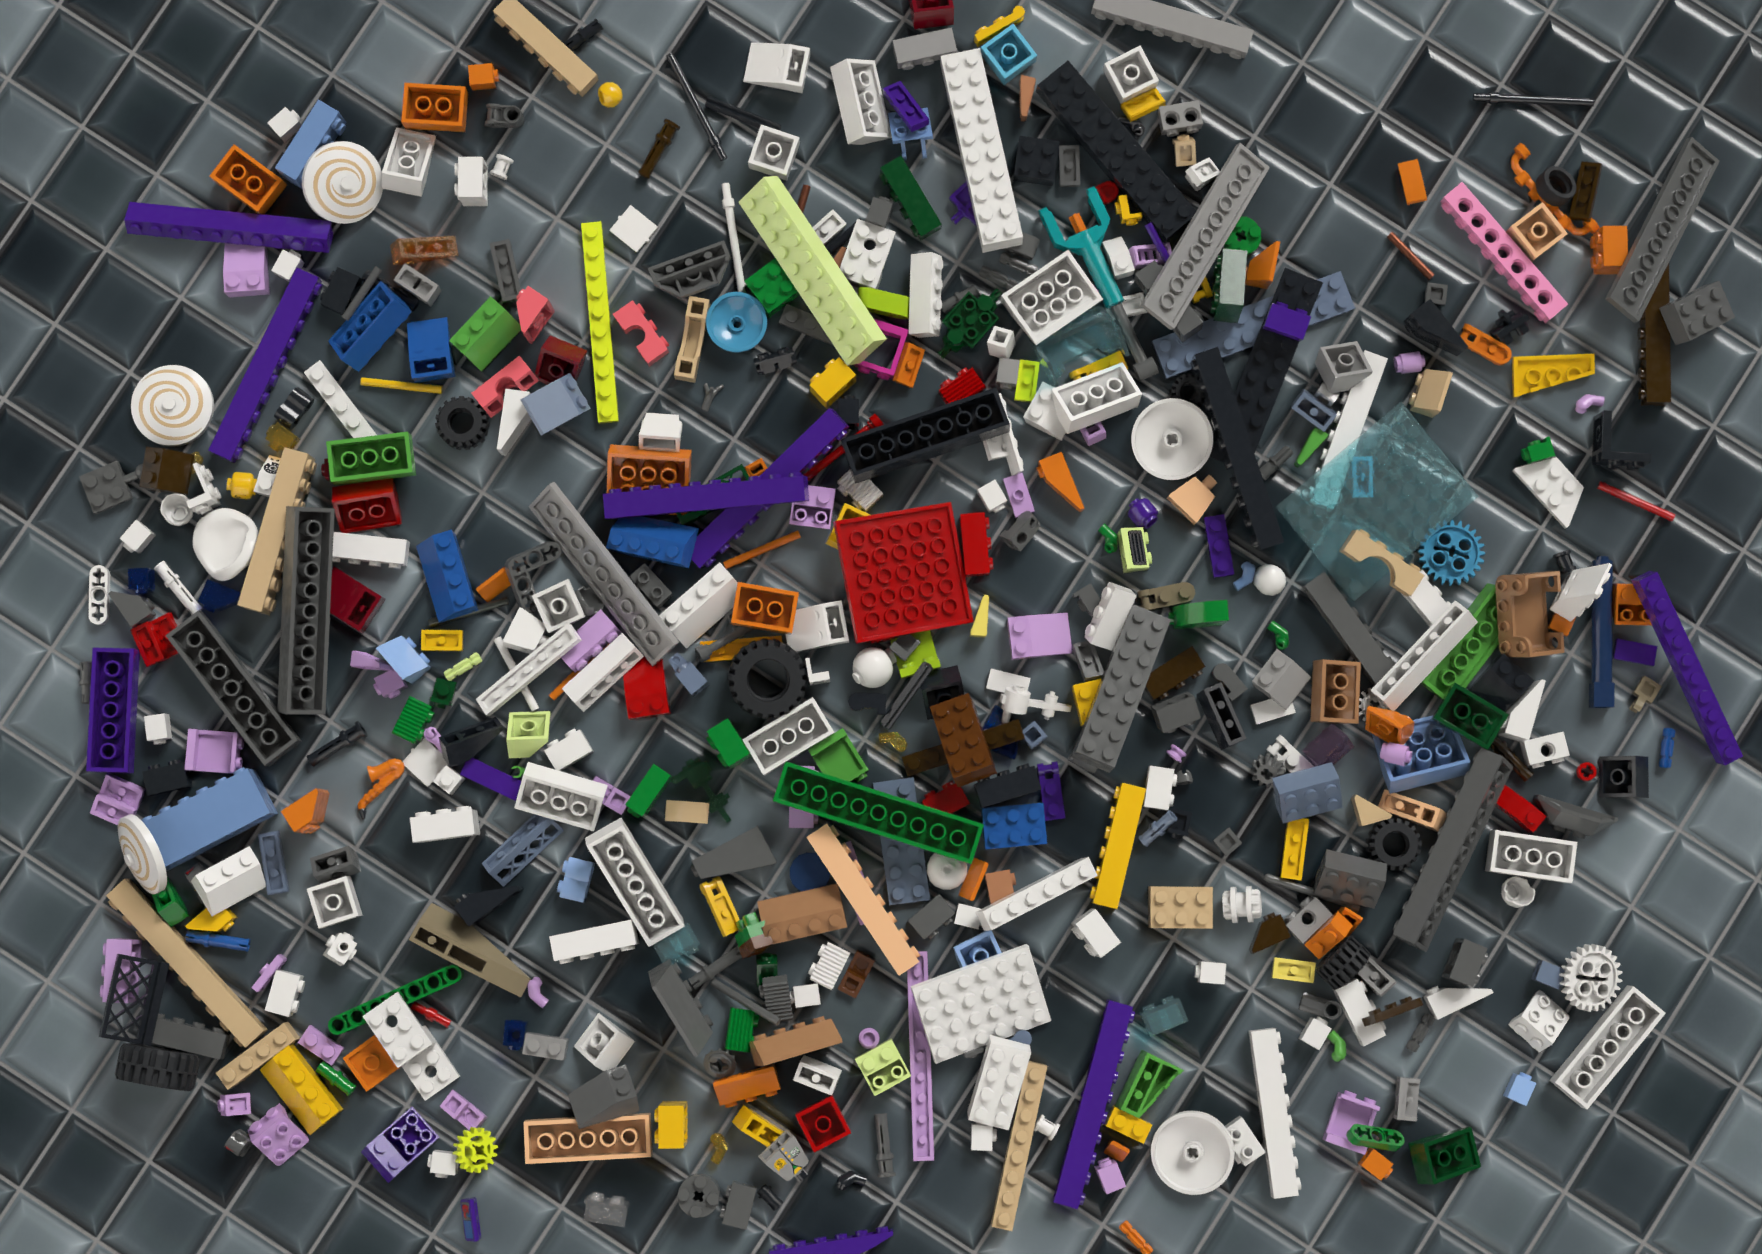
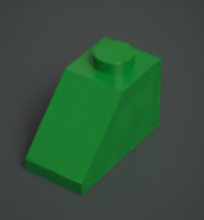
(170, 904)

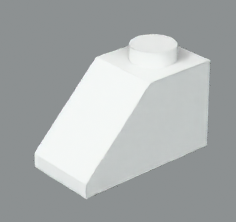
(1118, 258)

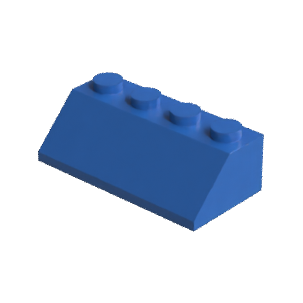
(369, 326)
(653, 540)
(446, 576)

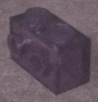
(1328, 746)

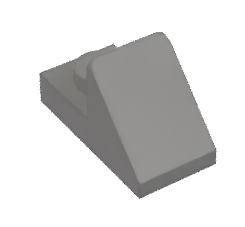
(1376, 977)

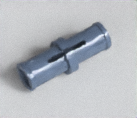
(1158, 828)

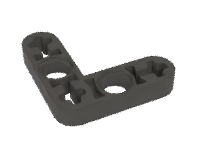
(522, 571)

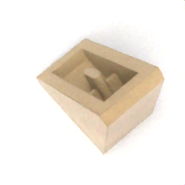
(1367, 812)

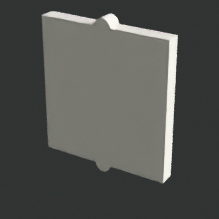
(633, 228)
(425, 762)

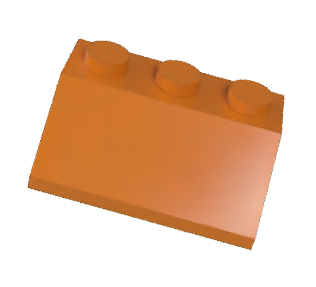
(307, 812)
(747, 1086)

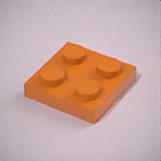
(370, 1063)

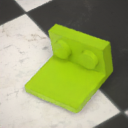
(924, 652)

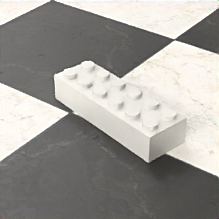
(634, 882)
(1607, 1046)

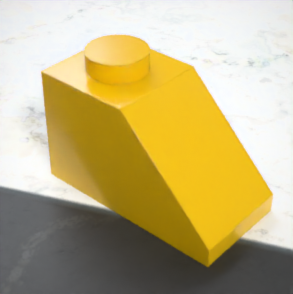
(218, 922)

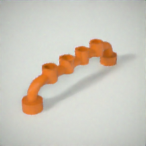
(1524, 178)

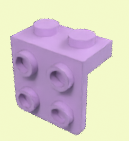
(277, 1135)

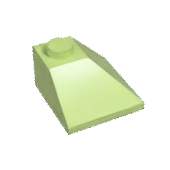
(527, 733)

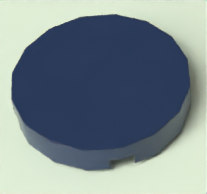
(808, 872)

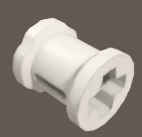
(501, 166)
(1046, 1127)

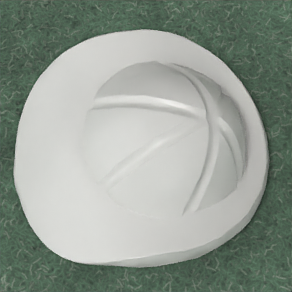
(224, 542)

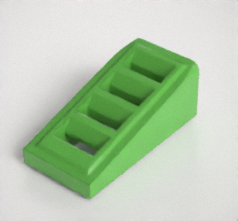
(1313, 441)

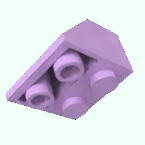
(816, 511)

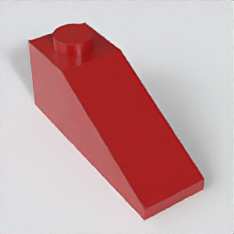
(1520, 810)

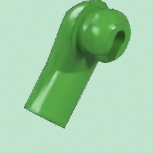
(1339, 1046)

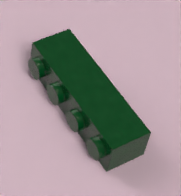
(910, 198)

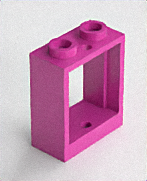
(885, 373)

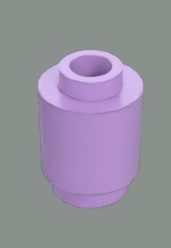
(1409, 362)
(1395, 753)

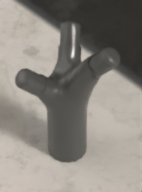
(709, 395)

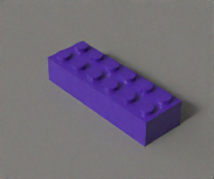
(113, 710)

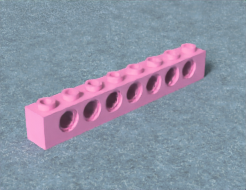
(1504, 242)

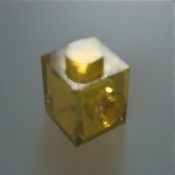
(281, 437)

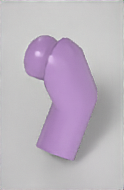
(1588, 400)

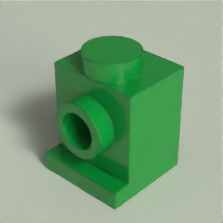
(1538, 451)

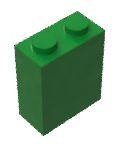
(648, 791)

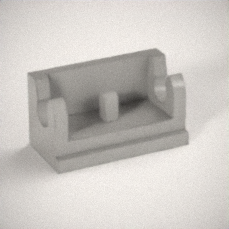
(1406, 1098)

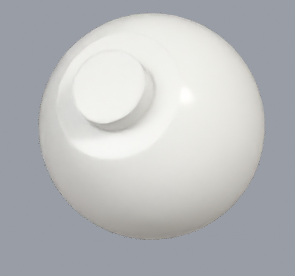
(873, 667)

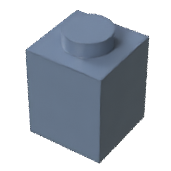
(1548, 974)

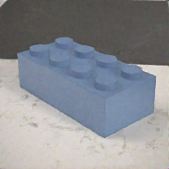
(318, 129)

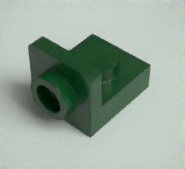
(443, 693)
(766, 966)

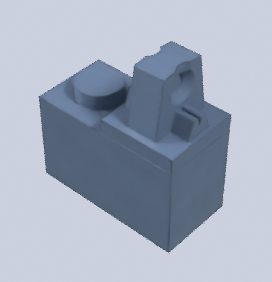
(688, 674)

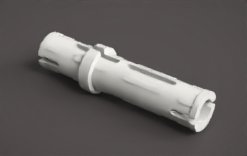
(172, 581)

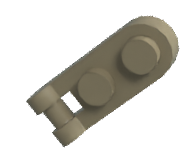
(1167, 595)

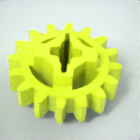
(467, 1153)

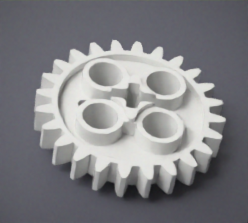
(1589, 996)

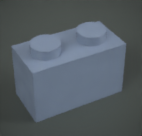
(1313, 410)

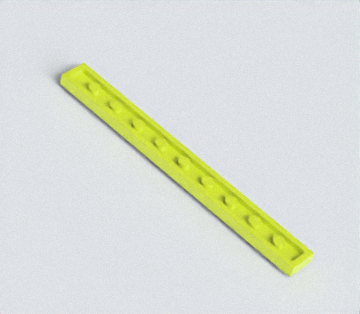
(599, 322)

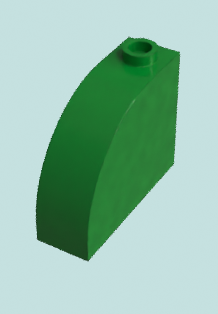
(1199, 614)

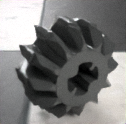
(1260, 769)

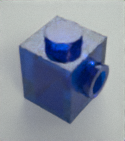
(141, 580)

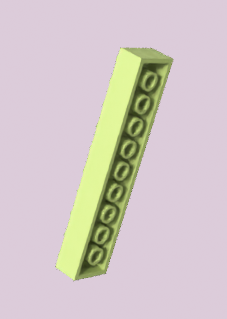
(812, 270)

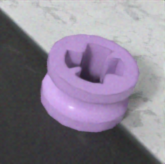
(1176, 753)

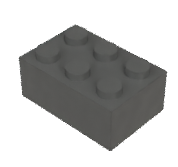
(1697, 312)
(1350, 879)

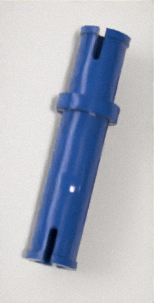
(209, 939)

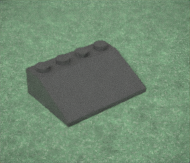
(681, 1005)

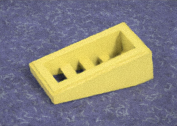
(980, 623)

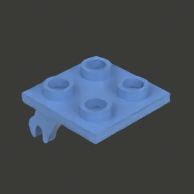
(901, 133)

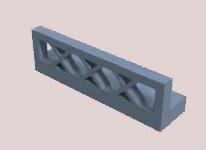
(519, 844)

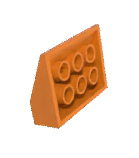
(644, 468)

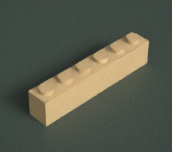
(546, 46)

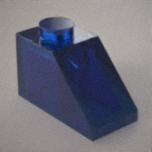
(218, 596)

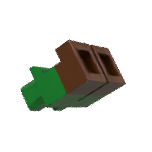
(751, 937)

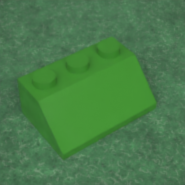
(485, 334)

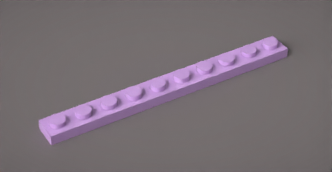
(920, 1070)

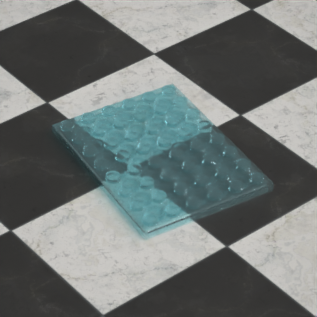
(1385, 483)

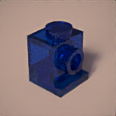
(509, 1028)

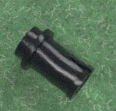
(769, 1197)

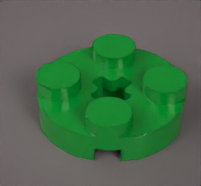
(1251, 232)

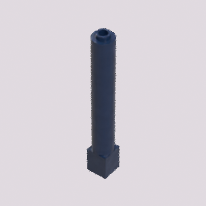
(1601, 686)

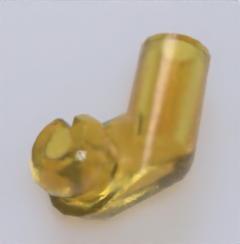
(895, 739)

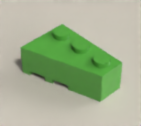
(1145, 1083)

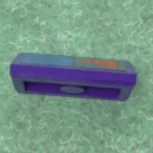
(471, 1219)

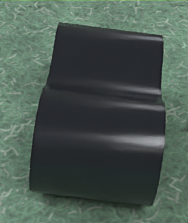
(294, 408)

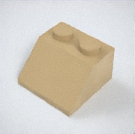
(1430, 392)

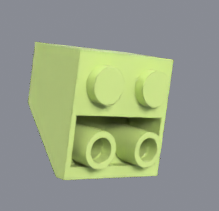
(882, 1067)

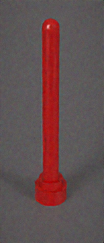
(874, 421)

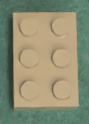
(1180, 907)

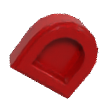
(1107, 191)

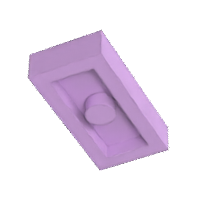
(321, 1045)

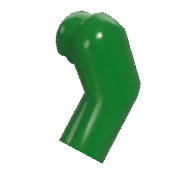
(1111, 538)
(1281, 635)

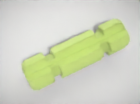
(462, 666)

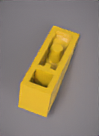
(756, 1126)

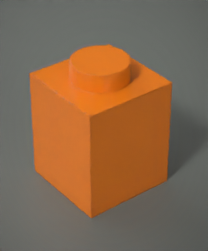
(483, 76)
(1376, 1164)

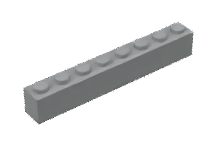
(1178, 24)

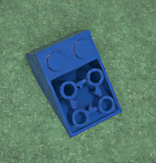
(430, 350)

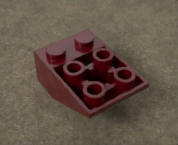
(353, 601)

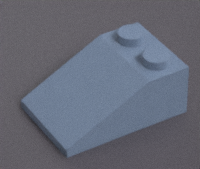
(555, 404)

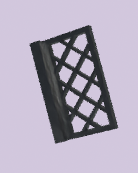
(151, 999)

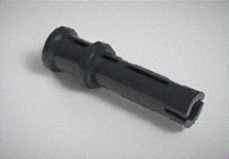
(345, 738)

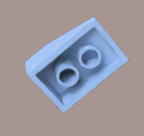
(404, 658)

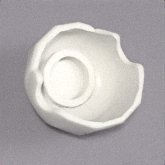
(176, 509)
(1269, 579)
(1517, 892)

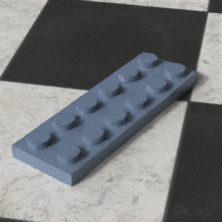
(902, 862)

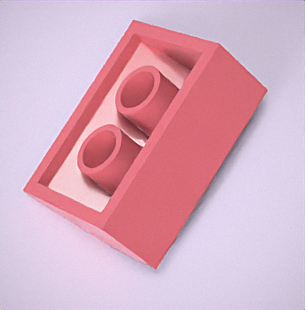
(533, 312)

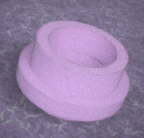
(869, 1038)

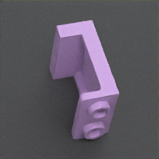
(213, 751)
(1346, 1113)

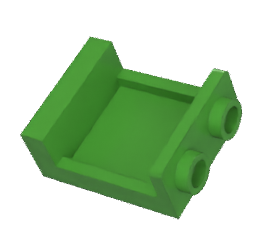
(839, 758)

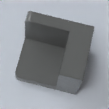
(904, 646)

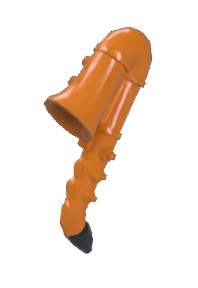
(386, 774)

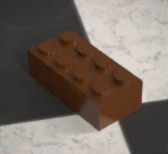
(963, 740)

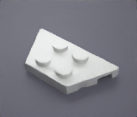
(1552, 487)

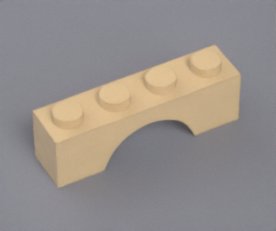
(693, 338)
(1403, 576)
(257, 1055)

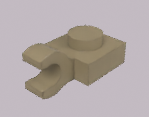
(1646, 692)

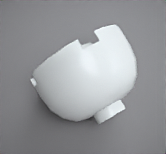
(946, 872)

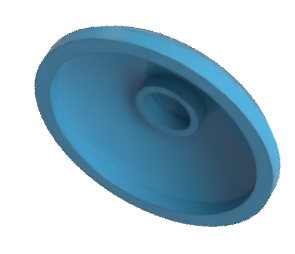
(736, 308)

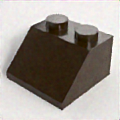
(166, 471)

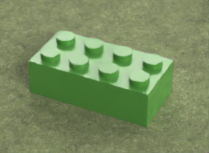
(371, 458)

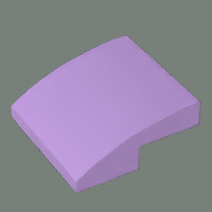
(117, 799)

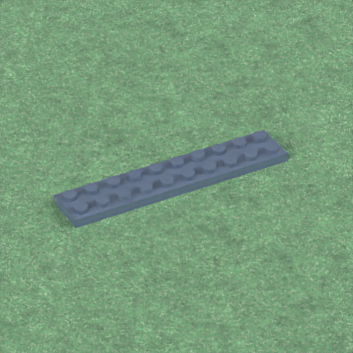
(1240, 336)

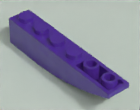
(840, 1244)

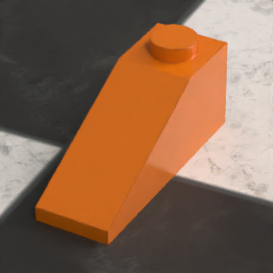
(1058, 477)

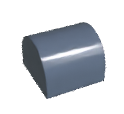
(1033, 735)

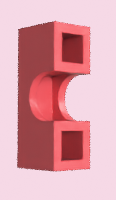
(632, 317)
(491, 393)

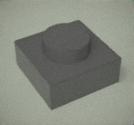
(1436, 293)
(1227, 841)

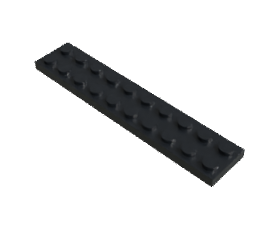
(1270, 359)

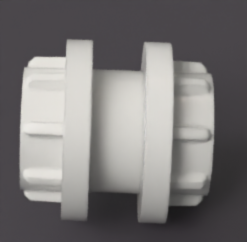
(1242, 904)

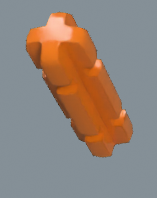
(1135, 1238)

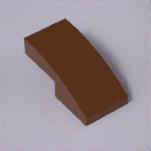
(856, 973)

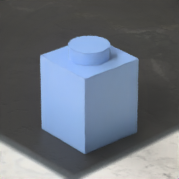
(1520, 1088)

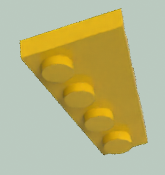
(1545, 371)

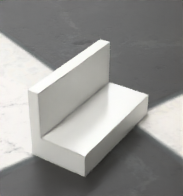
(816, 678)

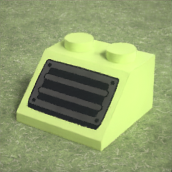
(1133, 549)

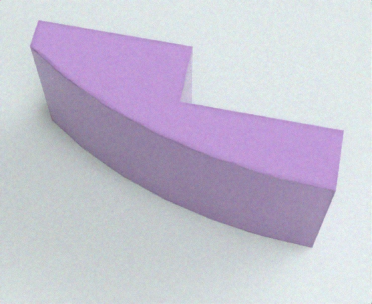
(614, 798)
(463, 1110)

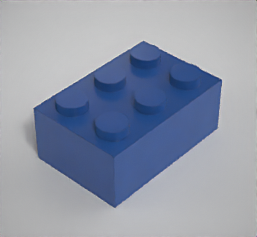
(1014, 826)

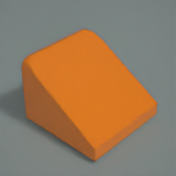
(1116, 1150)

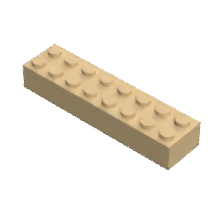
(268, 555)

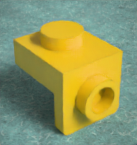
(1122, 209)

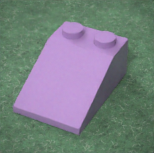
(245, 270)
(1039, 635)

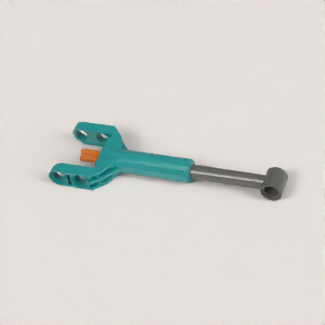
(1087, 244)

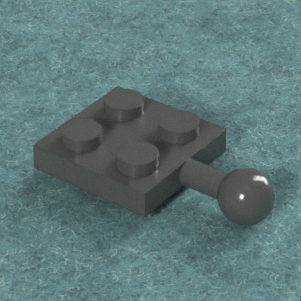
(108, 486)

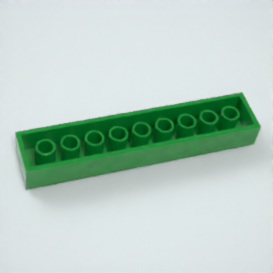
(878, 812)

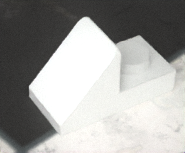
(1201, 173)

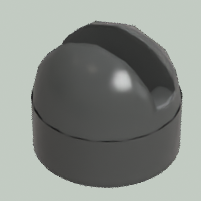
(1184, 779)

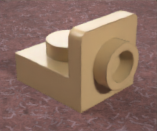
(1184, 150)

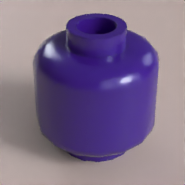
(1142, 513)

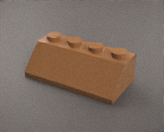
(802, 913)
(794, 1042)

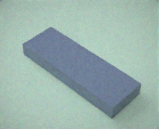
(273, 862)

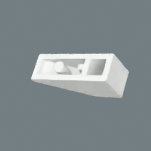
(1448, 1000)

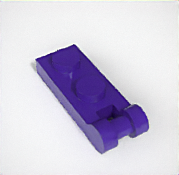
(1051, 791)

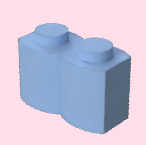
(576, 879)

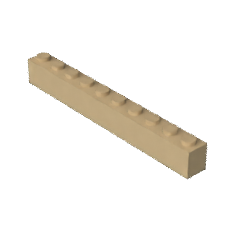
(187, 963)

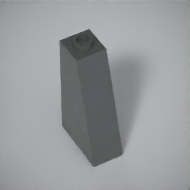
(736, 855)

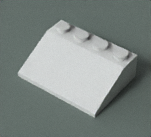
(1051, 298)

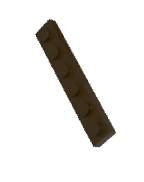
(936, 757)

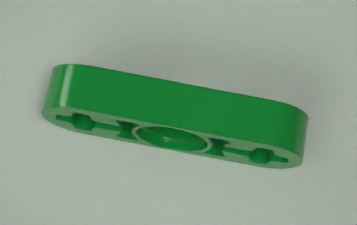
(1382, 1133)

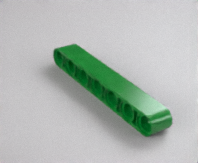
(405, 991)

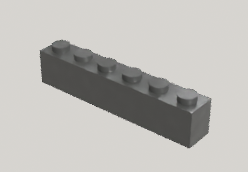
(1348, 627)

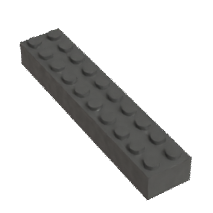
(305, 610)
(1452, 849)

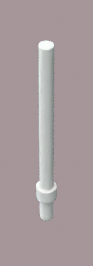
(728, 205)

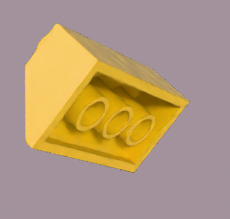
(301, 1089)

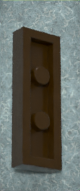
(1586, 191)
(1392, 1010)

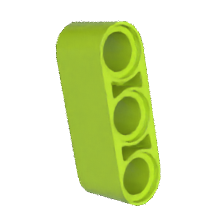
(884, 302)

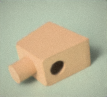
(1193, 498)

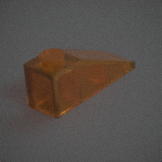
(423, 249)

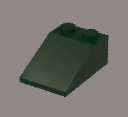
(1470, 716)
(1444, 1155)

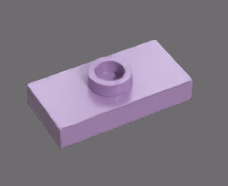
(1018, 494)
(268, 972)

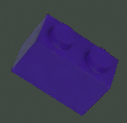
(1287, 321)

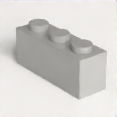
(923, 48)

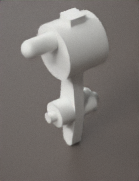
(1017, 700)

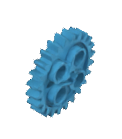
(1446, 570)

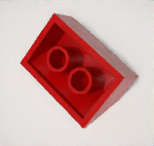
(366, 505)

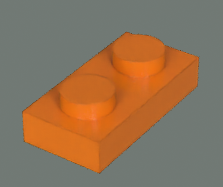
(908, 365)

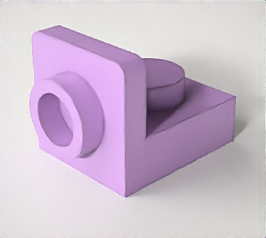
(234, 1104)

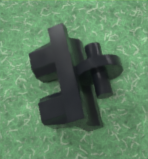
(1508, 322)

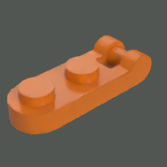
(1486, 345)

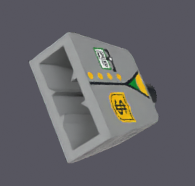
(786, 1157)

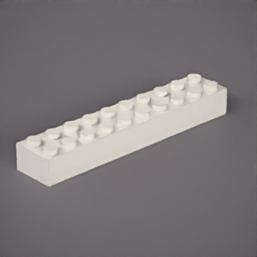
(981, 150)

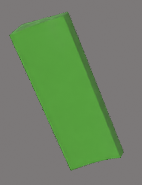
(1472, 651)

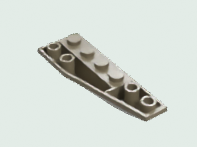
(467, 948)

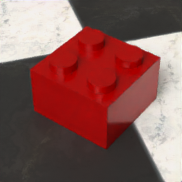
(823, 1123)

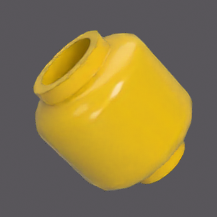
(241, 485)

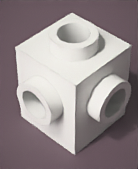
(334, 952)

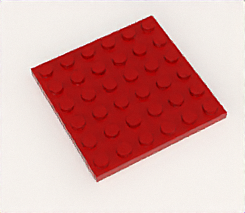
(903, 572)

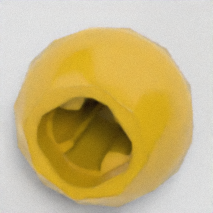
(610, 94)

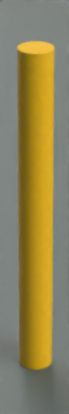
(401, 385)

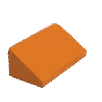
(494, 585)
(973, 879)

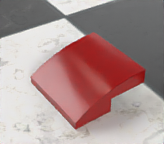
(152, 640)

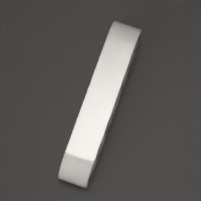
(92, 589)

